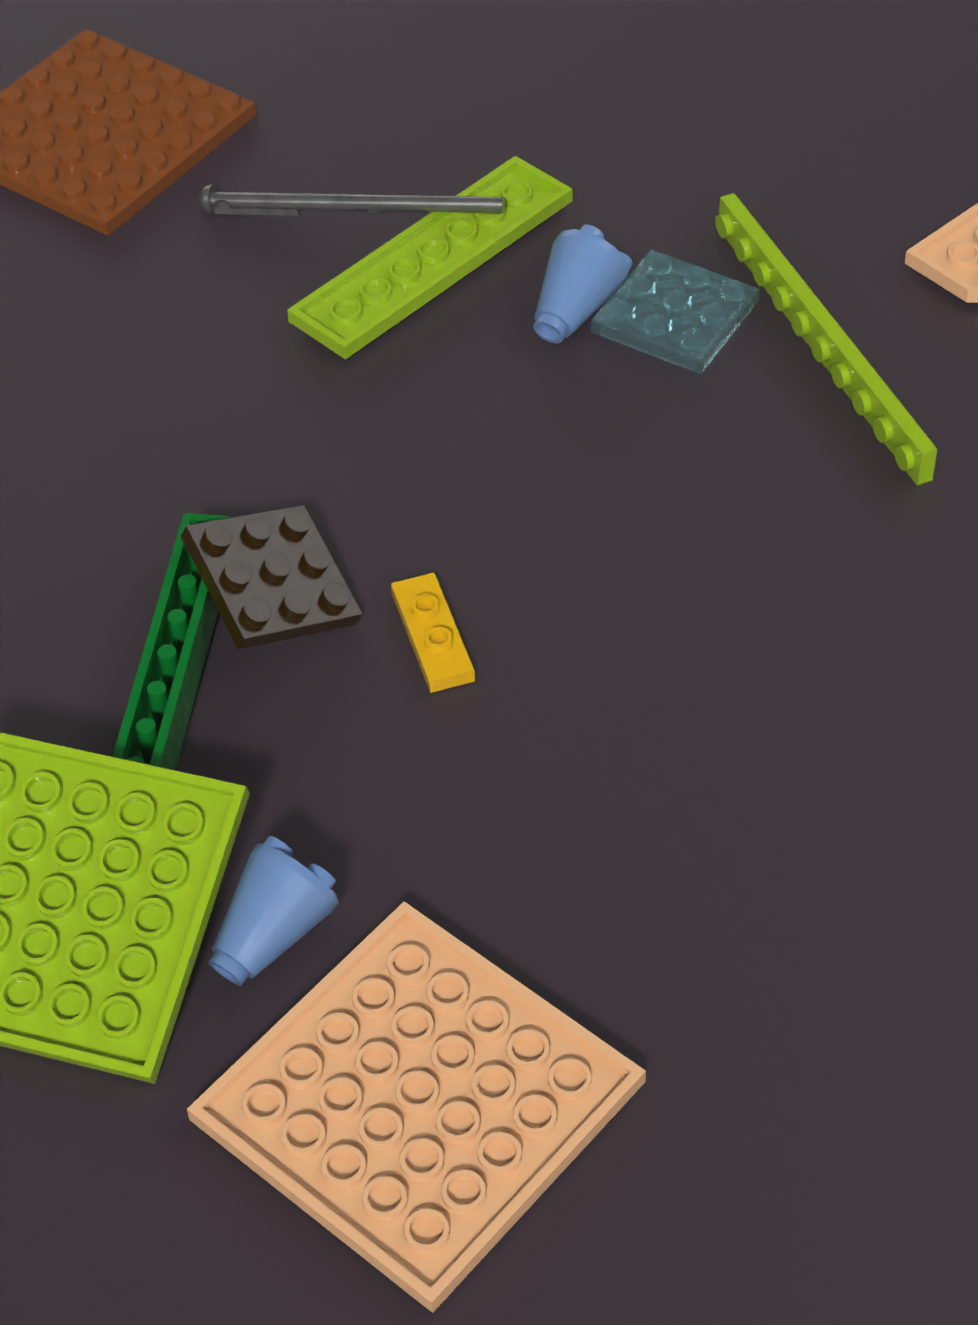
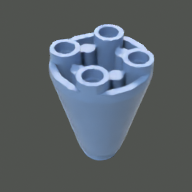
(578, 281)
(270, 911)

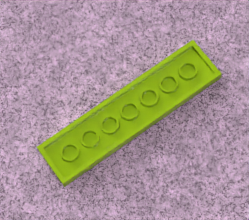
(427, 259)

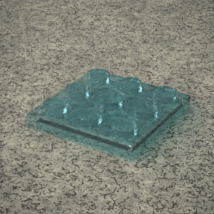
(675, 311)

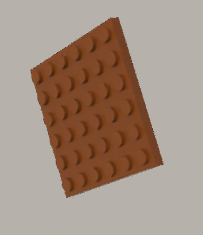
(108, 129)

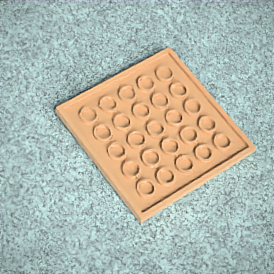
(417, 1102)

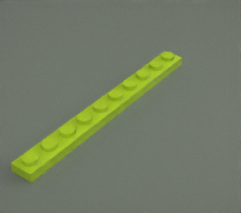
(827, 341)

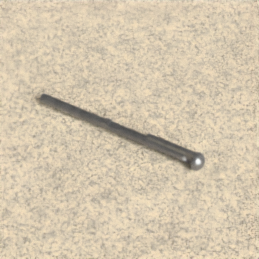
(290, 203)

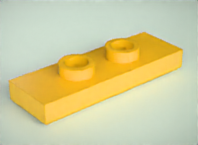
(432, 632)

